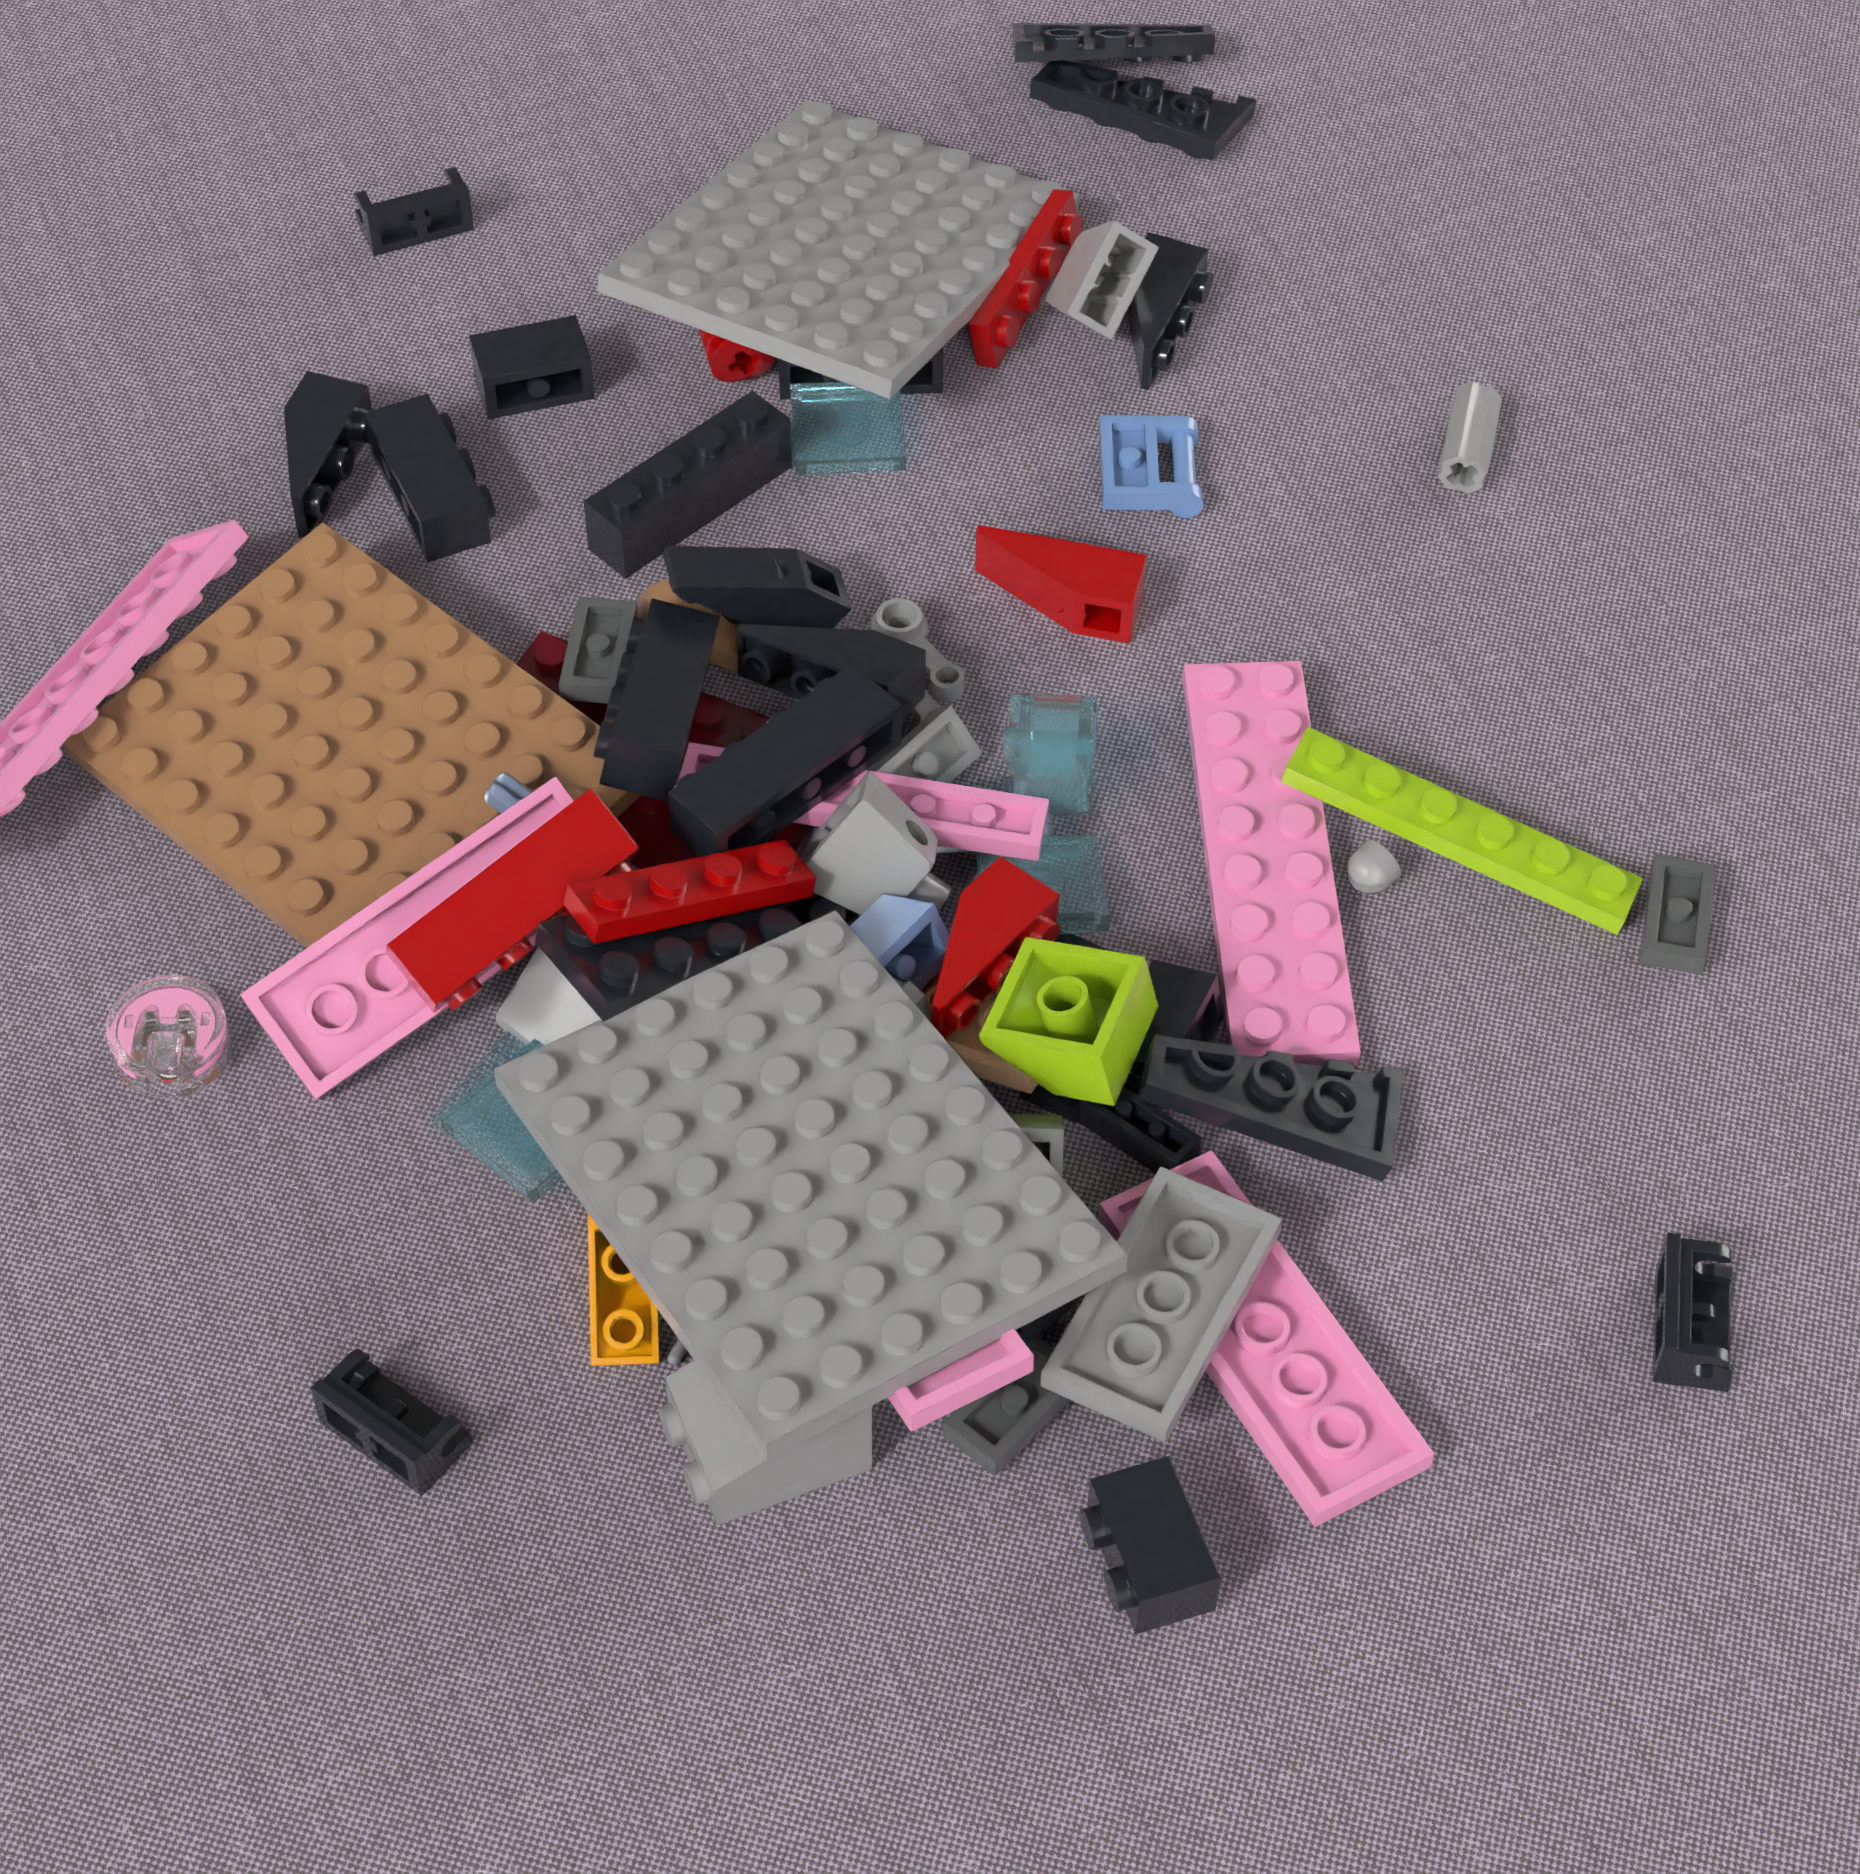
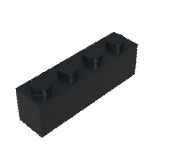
(688, 484)
(655, 699)
(786, 765)

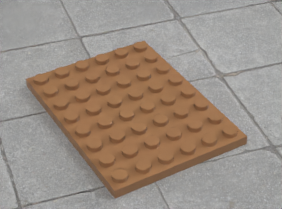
(330, 737)

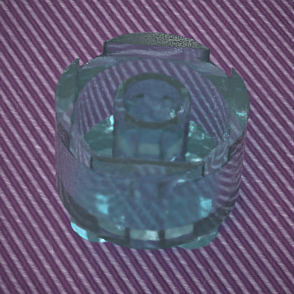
(1052, 750)

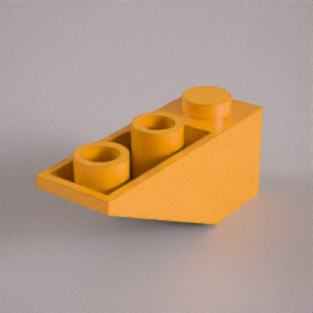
(621, 1313)

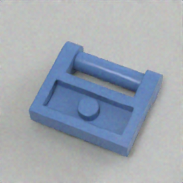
(1132, 469)

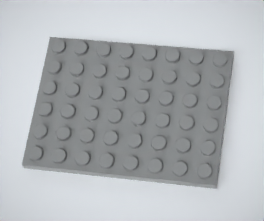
(835, 247)
(807, 1181)

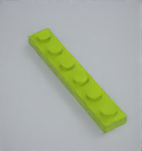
(1462, 830)

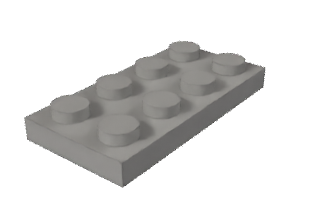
(1154, 1329)

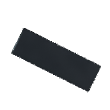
(1141, 1131)

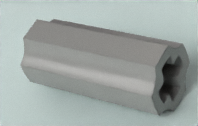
(1469, 437)

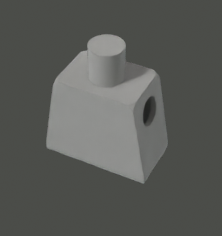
(1100, 280)
(874, 849)

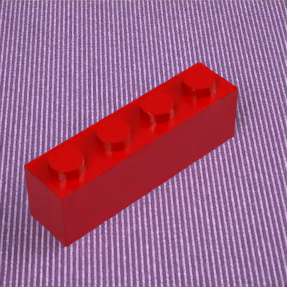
(502, 905)

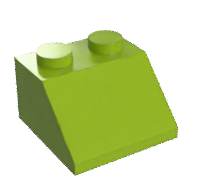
(1072, 1018)

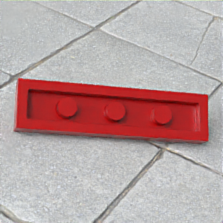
(1020, 288)
(689, 891)

